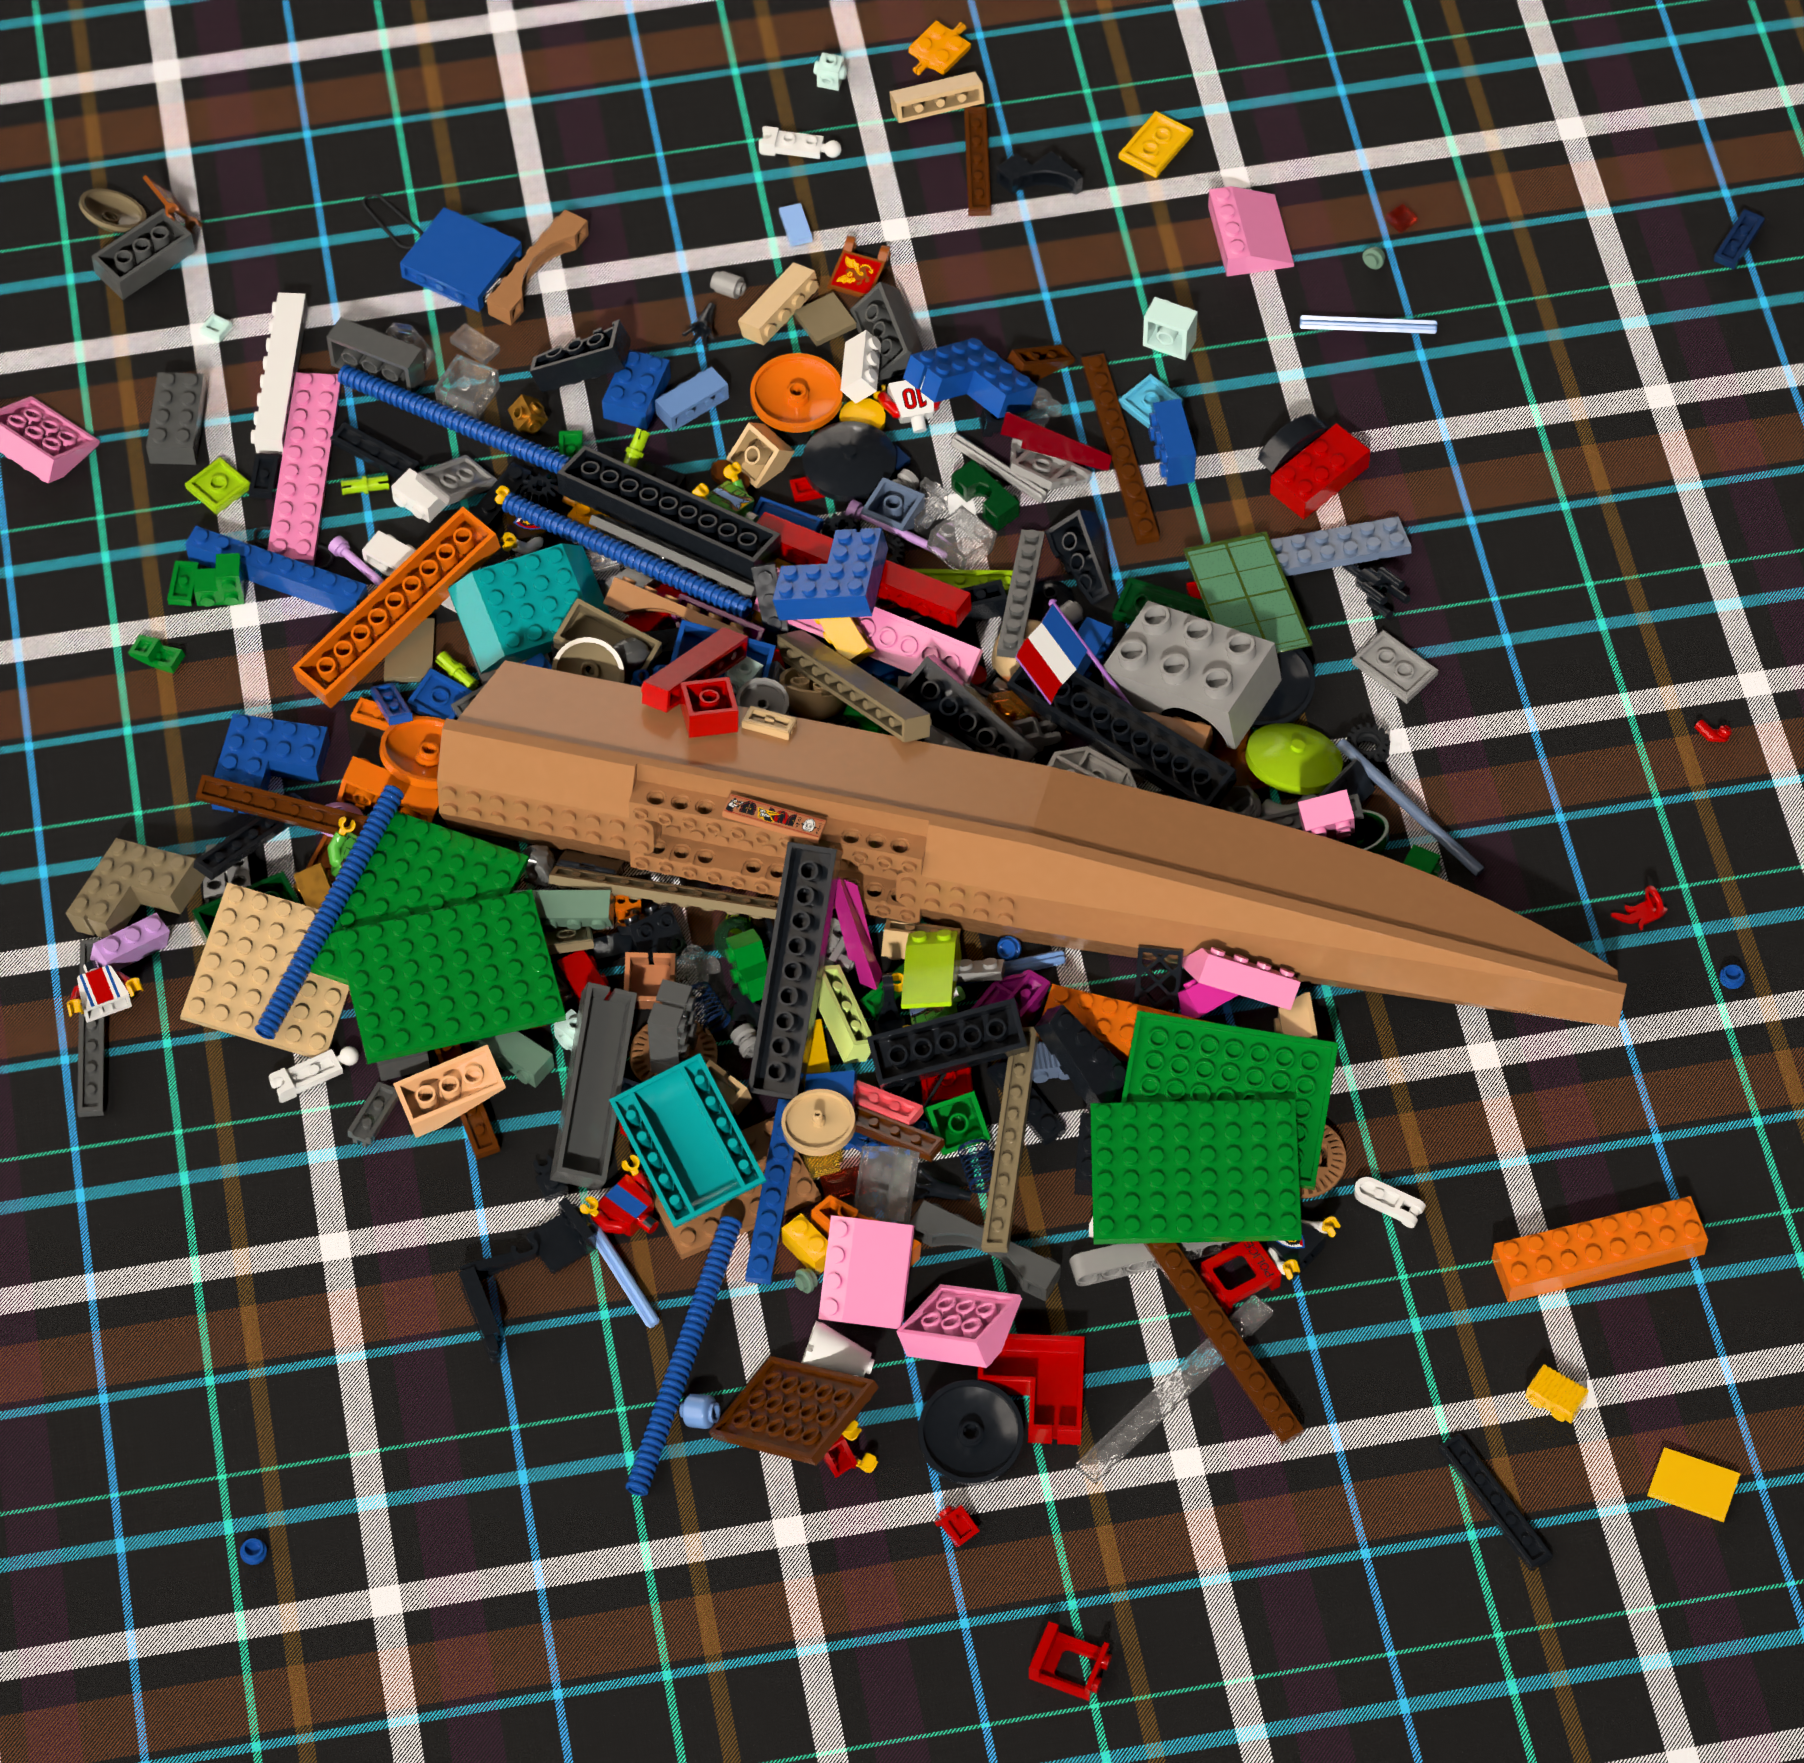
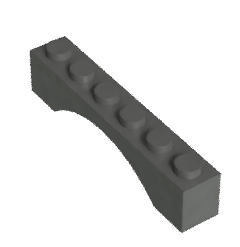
(939, 1227)

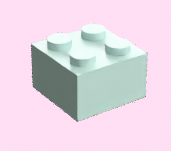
(1170, 328)

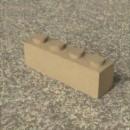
(937, 97)
(778, 303)

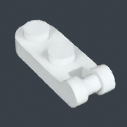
(1388, 1200)

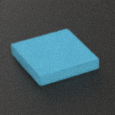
(1142, 396)

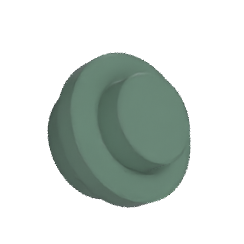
(1374, 257)
(805, 1280)

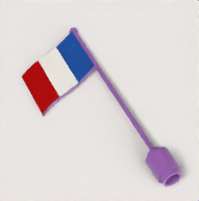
(1055, 653)

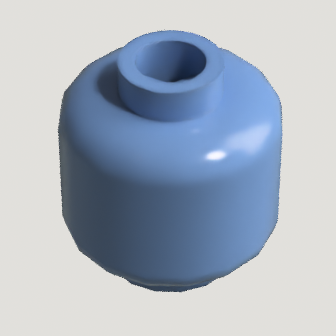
(700, 1411)

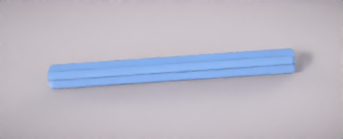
(623, 1275)

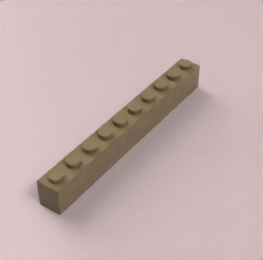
(854, 686)

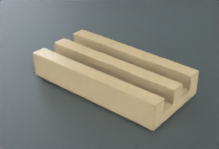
(769, 722)

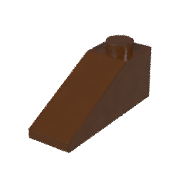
(1040, 361)

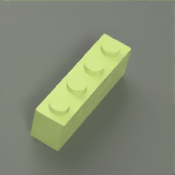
(843, 1016)

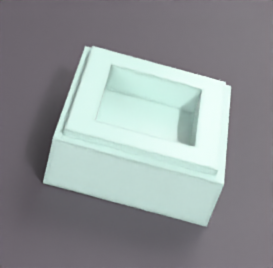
(216, 328)

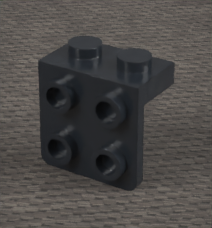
(654, 931)
(564, 1237)

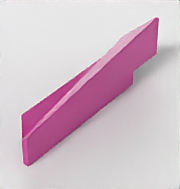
(856, 933)

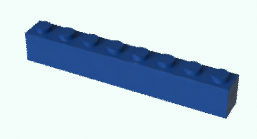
(279, 571)

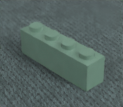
(574, 908)
(518, 1055)

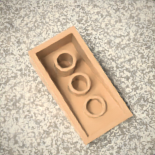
(448, 1090)

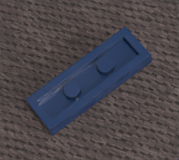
(1739, 239)

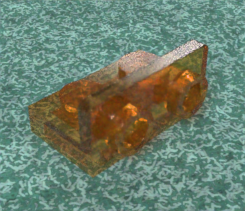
(1010, 706)

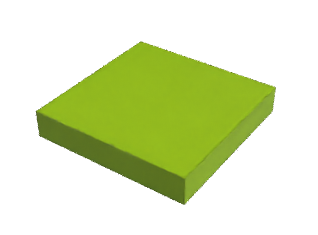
(218, 485)

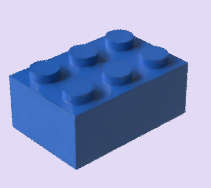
(634, 390)
(1172, 442)

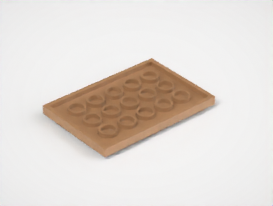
(700, 1232)

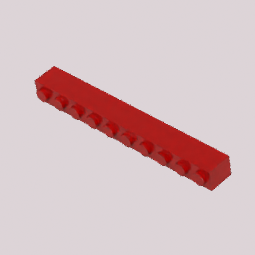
(897, 582)

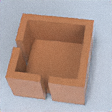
(647, 978)

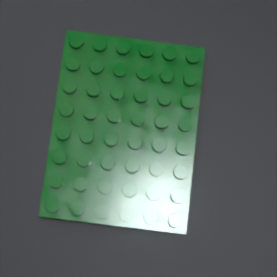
(417, 872)
(450, 976)
(1220, 1062)
(1195, 1171)

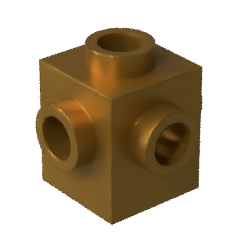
(527, 414)

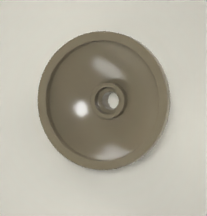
(111, 210)
(591, 652)

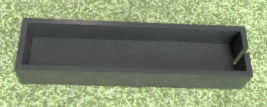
(593, 1079)

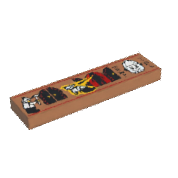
(774, 818)

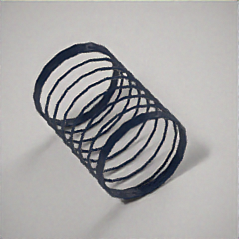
(713, 1016)
(976, 1155)

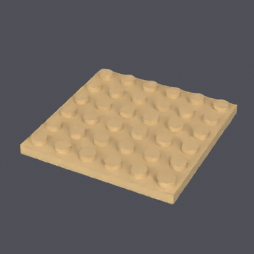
(243, 966)

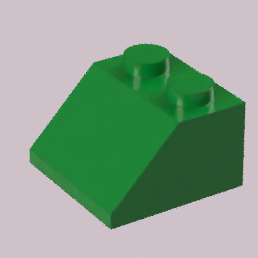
(957, 1122)

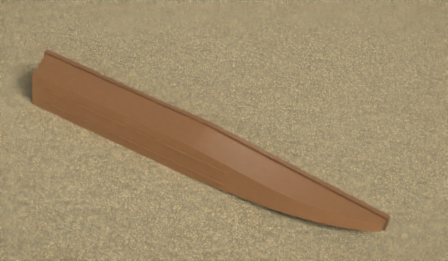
(990, 847)

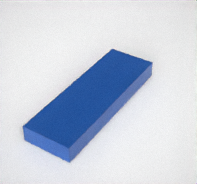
(391, 704)

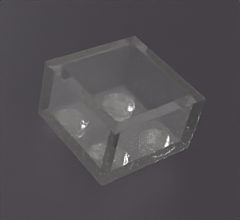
(467, 386)
(961, 539)

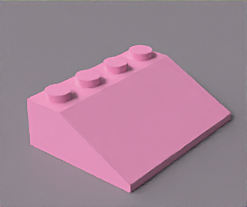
(1248, 230)
(42, 439)
(1242, 977)
(866, 1272)
(960, 1325)

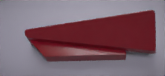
(1053, 444)

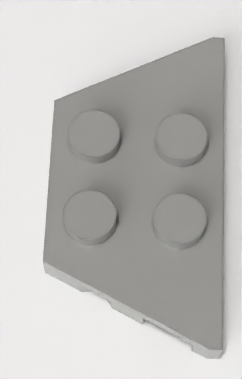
(1044, 469)

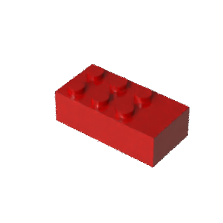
(1320, 471)

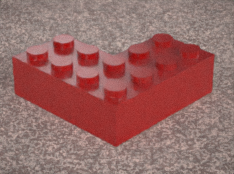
(1051, 1374)

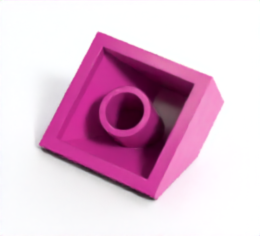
(1200, 998)

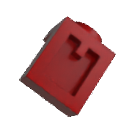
(957, 1524)

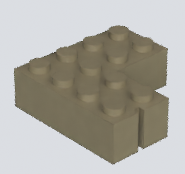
(589, 621)
(131, 877)

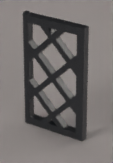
(1175, 971)

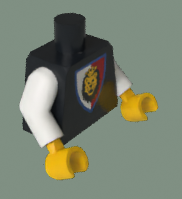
(1296, 1255)

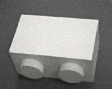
(415, 497)

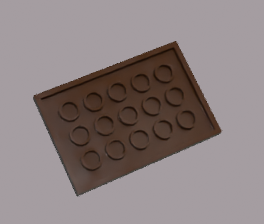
(793, 1410)

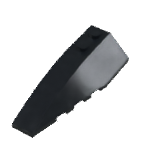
(964, 711)

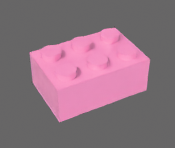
(1328, 816)

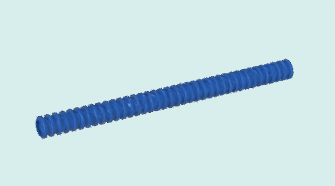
(451, 419)
(627, 555)
(328, 913)
(683, 1356)

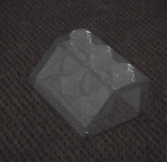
(886, 1183)

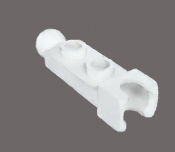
(796, 144)
(311, 1072)

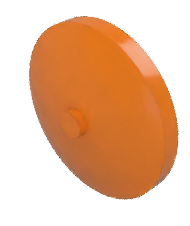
(796, 392)
(413, 750)

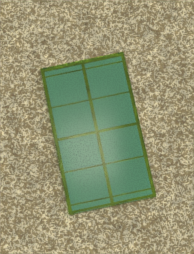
(1248, 590)

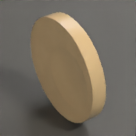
(818, 1122)

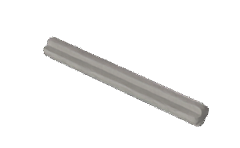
(998, 468)

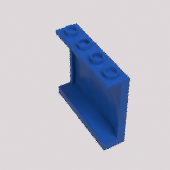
(459, 258)

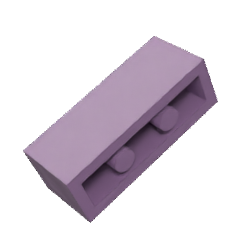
(131, 943)

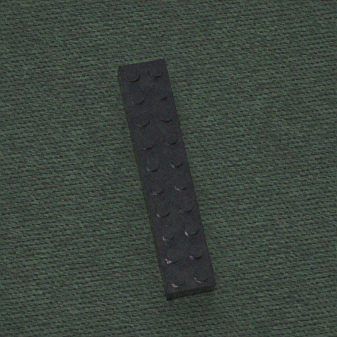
(667, 512)
(1130, 738)
(794, 970)

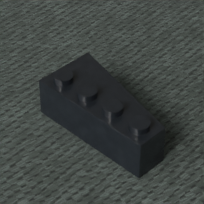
(582, 359)
(1082, 1056)

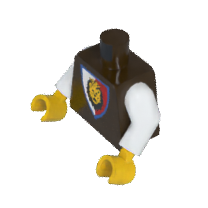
(520, 535)

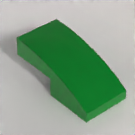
(153, 653)

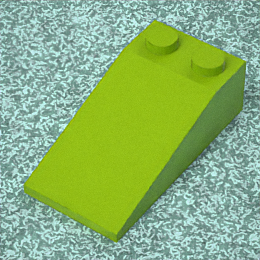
(930, 969)

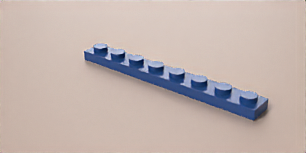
(771, 1204)

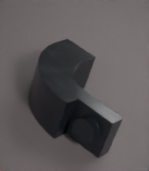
(1291, 441)

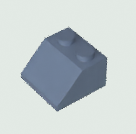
(894, 505)

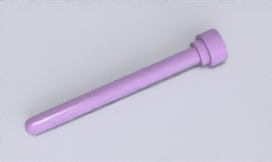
(855, 507)
(341, 548)

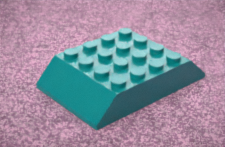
(520, 603)
(687, 1140)

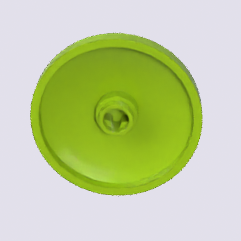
(1293, 758)

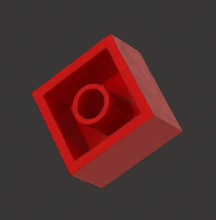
(709, 707)

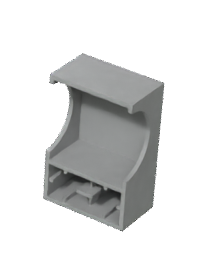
(1194, 666)

